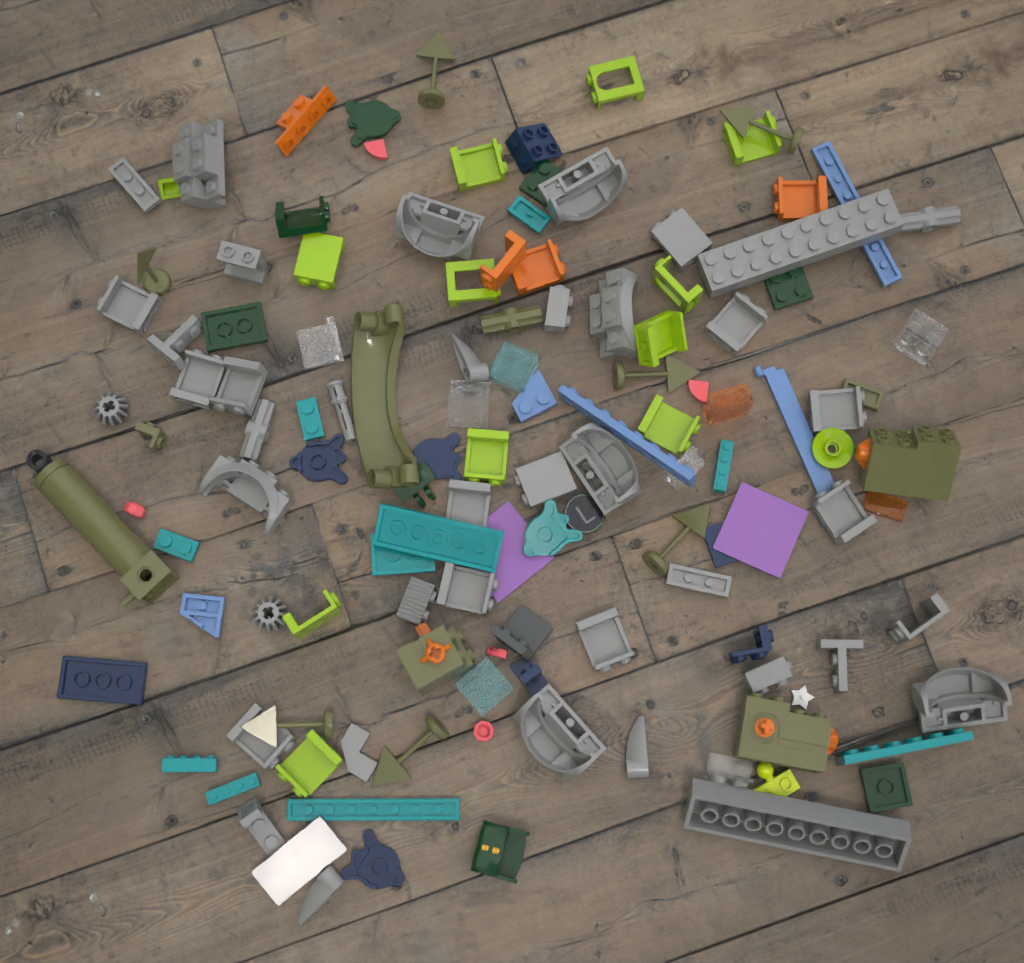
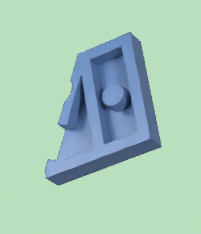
(535, 399)
(204, 611)

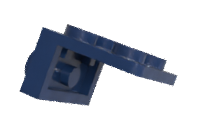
(532, 145)
(763, 641)

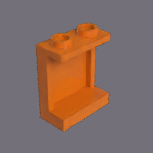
(799, 198)
(515, 254)
(539, 269)

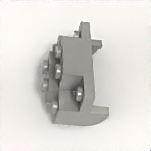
(198, 158)
(582, 189)
(439, 227)
(613, 315)
(604, 467)
(251, 487)
(957, 699)
(557, 734)

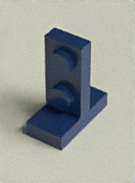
(529, 675)

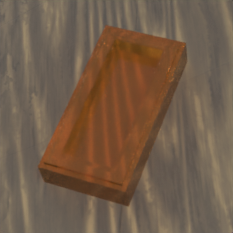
(885, 506)

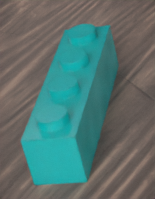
(722, 466)
(186, 764)
(233, 789)

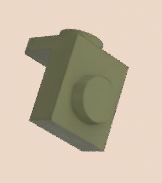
(150, 430)

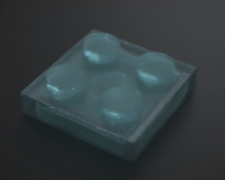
(514, 366)
(484, 686)

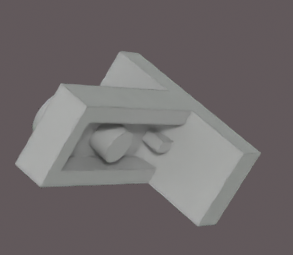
(177, 342)
(839, 659)
(260, 826)

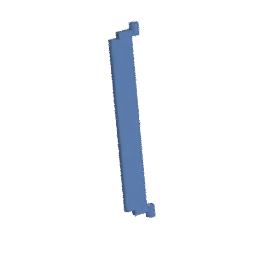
(796, 425)

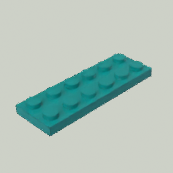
(438, 537)
(909, 745)

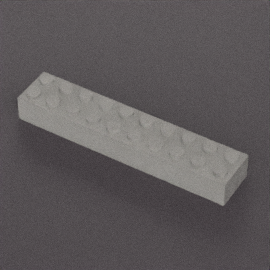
(799, 243)
(797, 825)

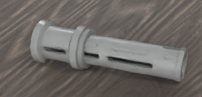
(340, 402)

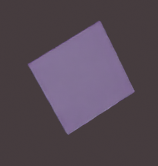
(760, 530)
(513, 565)

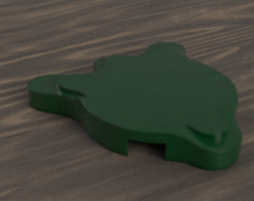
(371, 119)

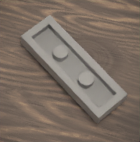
(134, 185)
(698, 580)

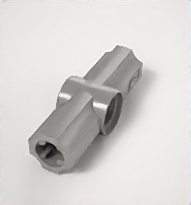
(930, 219)
(257, 430)

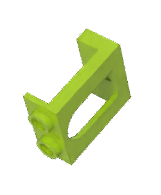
(602, 96)
(471, 294)
(689, 299)

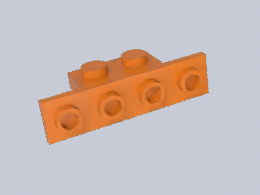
(301, 118)

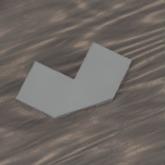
(352, 745)

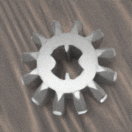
(110, 402)
(262, 616)

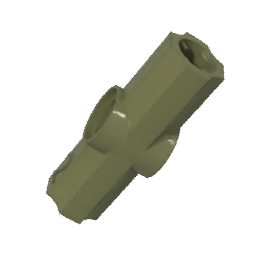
(511, 320)

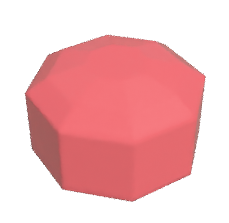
(135, 509)
(483, 731)

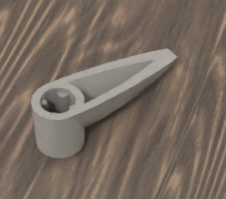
(468, 362)
(637, 751)
(320, 892)

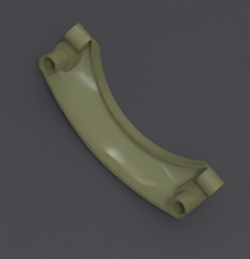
(378, 435)

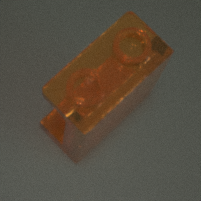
(728, 404)

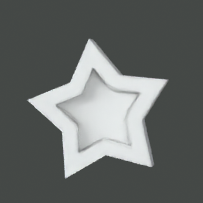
(801, 697)

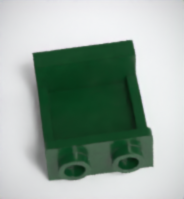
(302, 221)

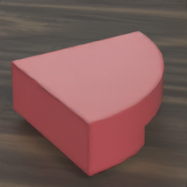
(376, 149)
(699, 390)
(498, 653)

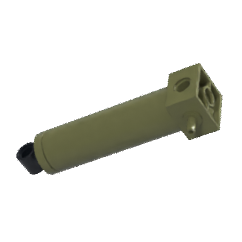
(103, 529)

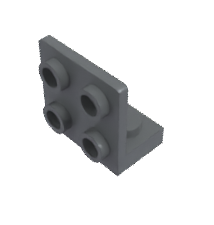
(523, 633)

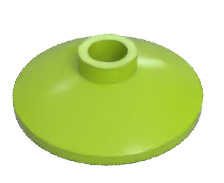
(840, 441)

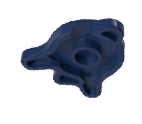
(440, 457)
(321, 460)
(375, 865)

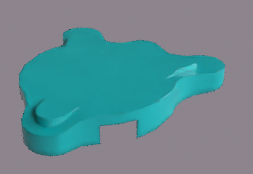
(548, 532)

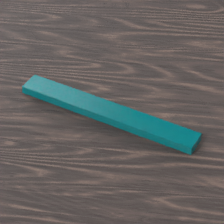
(374, 809)

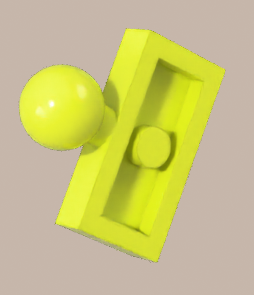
(781, 784)

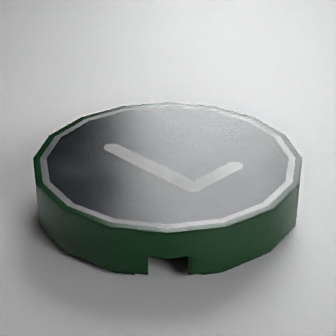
(584, 514)

